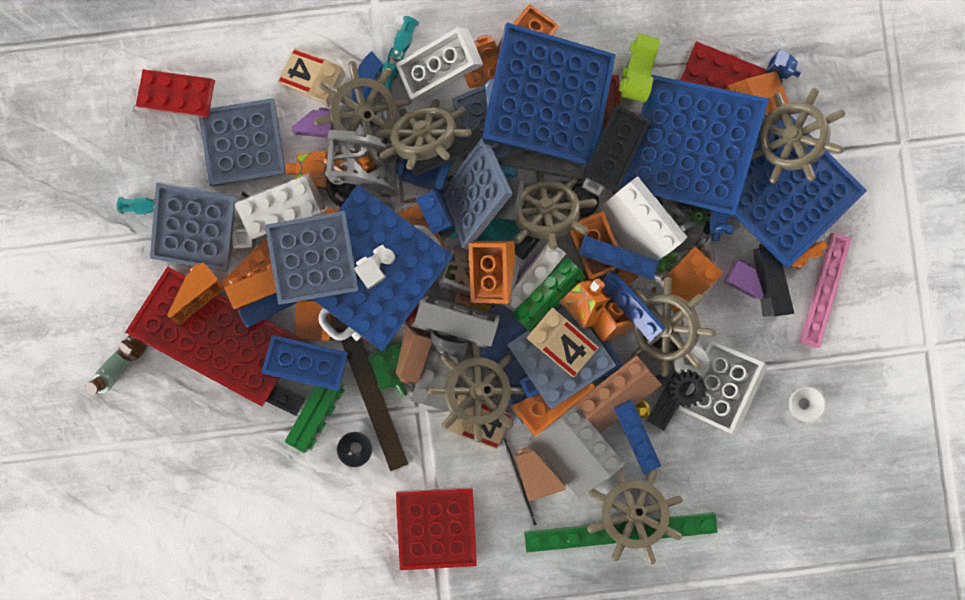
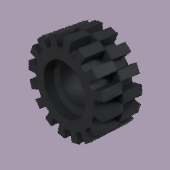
(692, 398)

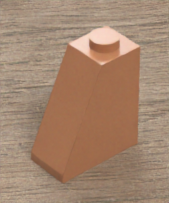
(413, 354)
(537, 475)

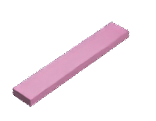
(825, 290)

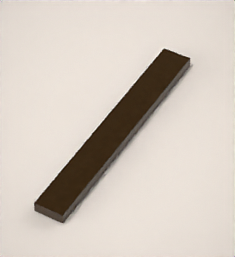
(374, 402)

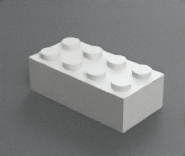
(439, 63)
(281, 203)

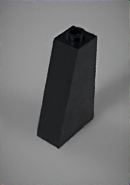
(773, 284)

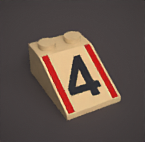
(306, 72)
(562, 342)
(491, 432)

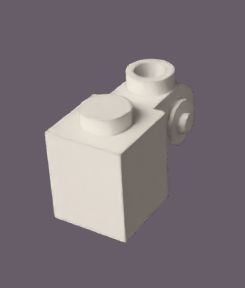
(370, 268)

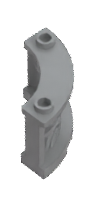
(381, 180)
(454, 244)

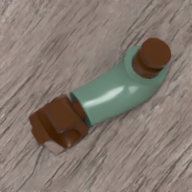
(111, 370)

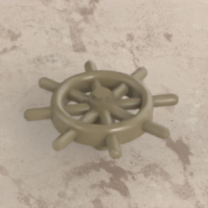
(362, 109)
(423, 134)
(795, 136)
(548, 210)
(673, 325)
(477, 391)
(635, 515)

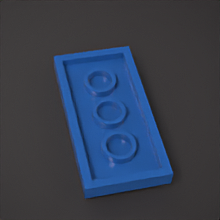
(305, 363)

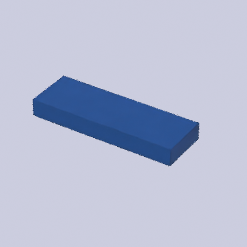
(262, 310)

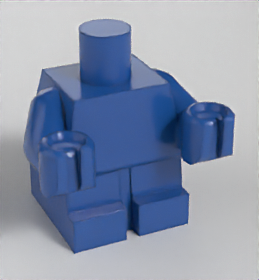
(784, 64)
(719, 225)

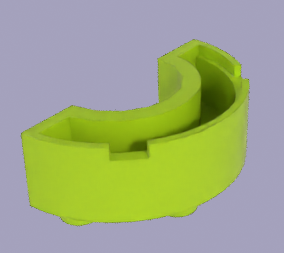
(636, 76)

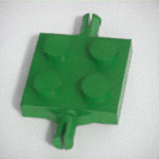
(384, 367)

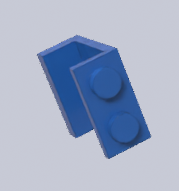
(431, 180)
(435, 212)

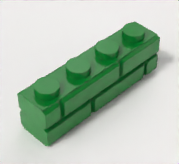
(548, 294)
(312, 418)

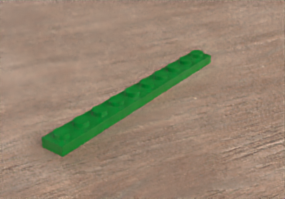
(579, 536)

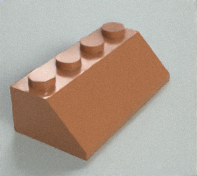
(629, 382)

